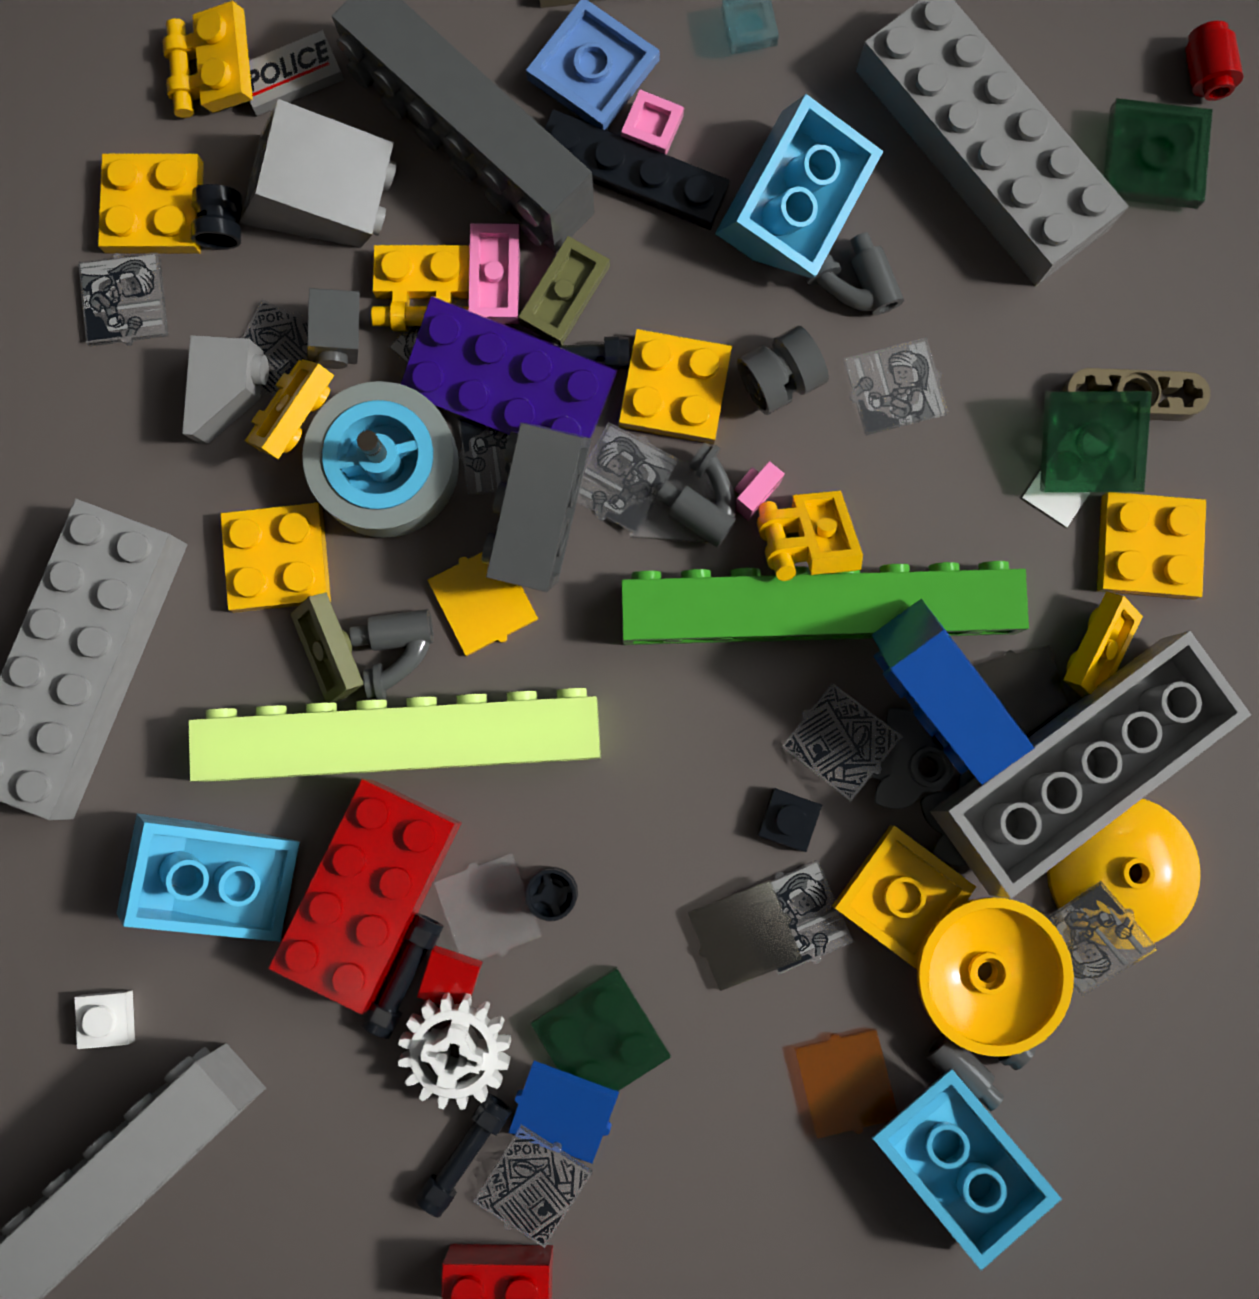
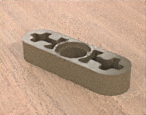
(1170, 408)

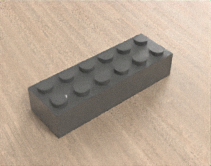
(466, 118)

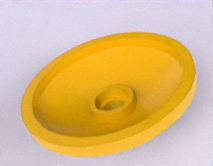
(1158, 845)
(1027, 983)

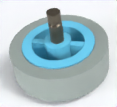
(381, 459)

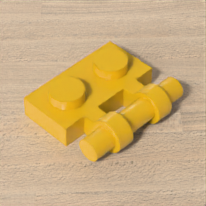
(221, 58)
(417, 273)
(300, 392)
(824, 539)

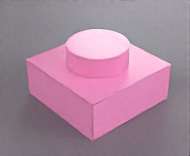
(652, 121)
(757, 488)

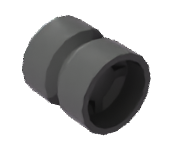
(786, 368)

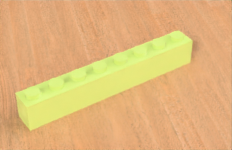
(394, 738)

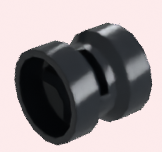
(216, 216)
(550, 900)

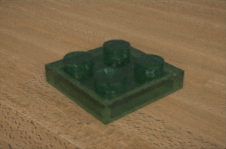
(1158, 152)
(1095, 441)
(602, 1034)

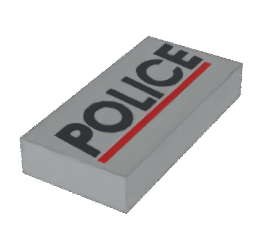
(293, 72)

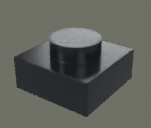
(789, 819)

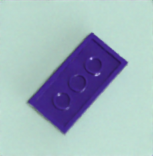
(503, 374)

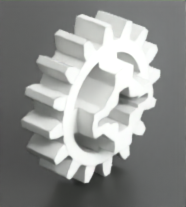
(474, 1052)

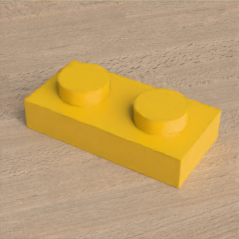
(1104, 644)

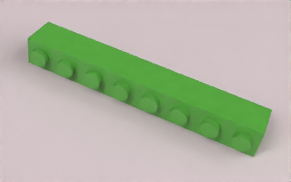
(819, 605)

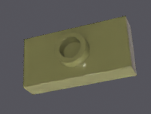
(564, 291)
(327, 648)

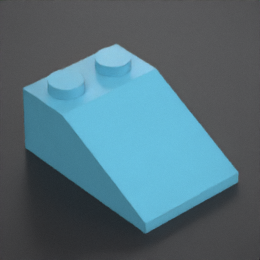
(206, 879)
(966, 1168)

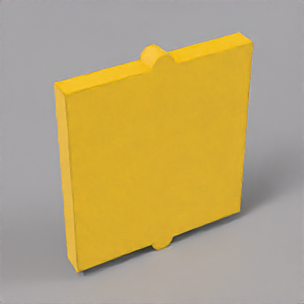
(480, 607)

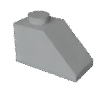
(221, 384)

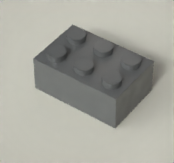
(536, 506)

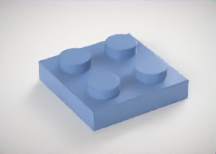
(593, 64)

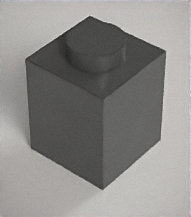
(333, 327)

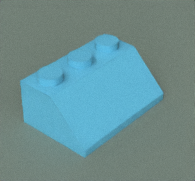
(799, 189)

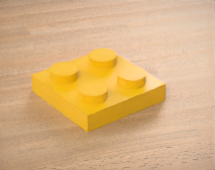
(148, 203)
(675, 386)
(1151, 545)
(274, 556)
(901, 894)

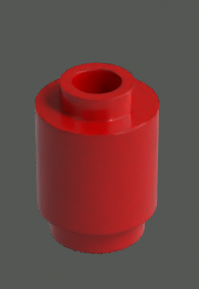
(1213, 60)

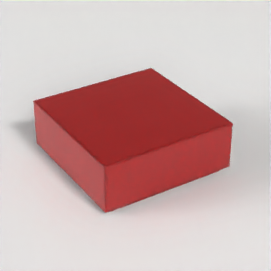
(448, 973)

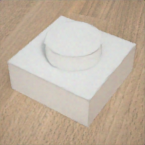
(104, 1019)

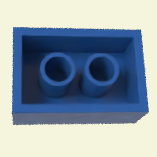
(948, 694)

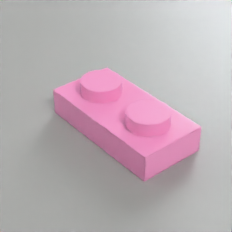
(495, 271)

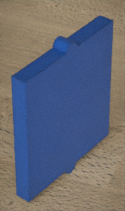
(565, 1110)

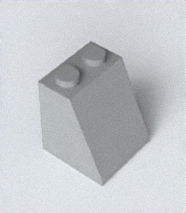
(318, 178)

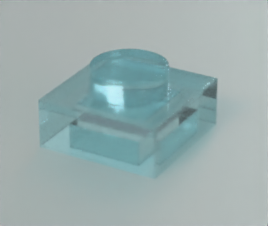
(749, 25)

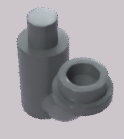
(879, 286)
(696, 512)
(393, 631)
(946, 1054)

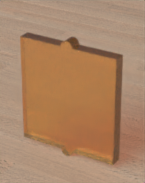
(846, 1083)

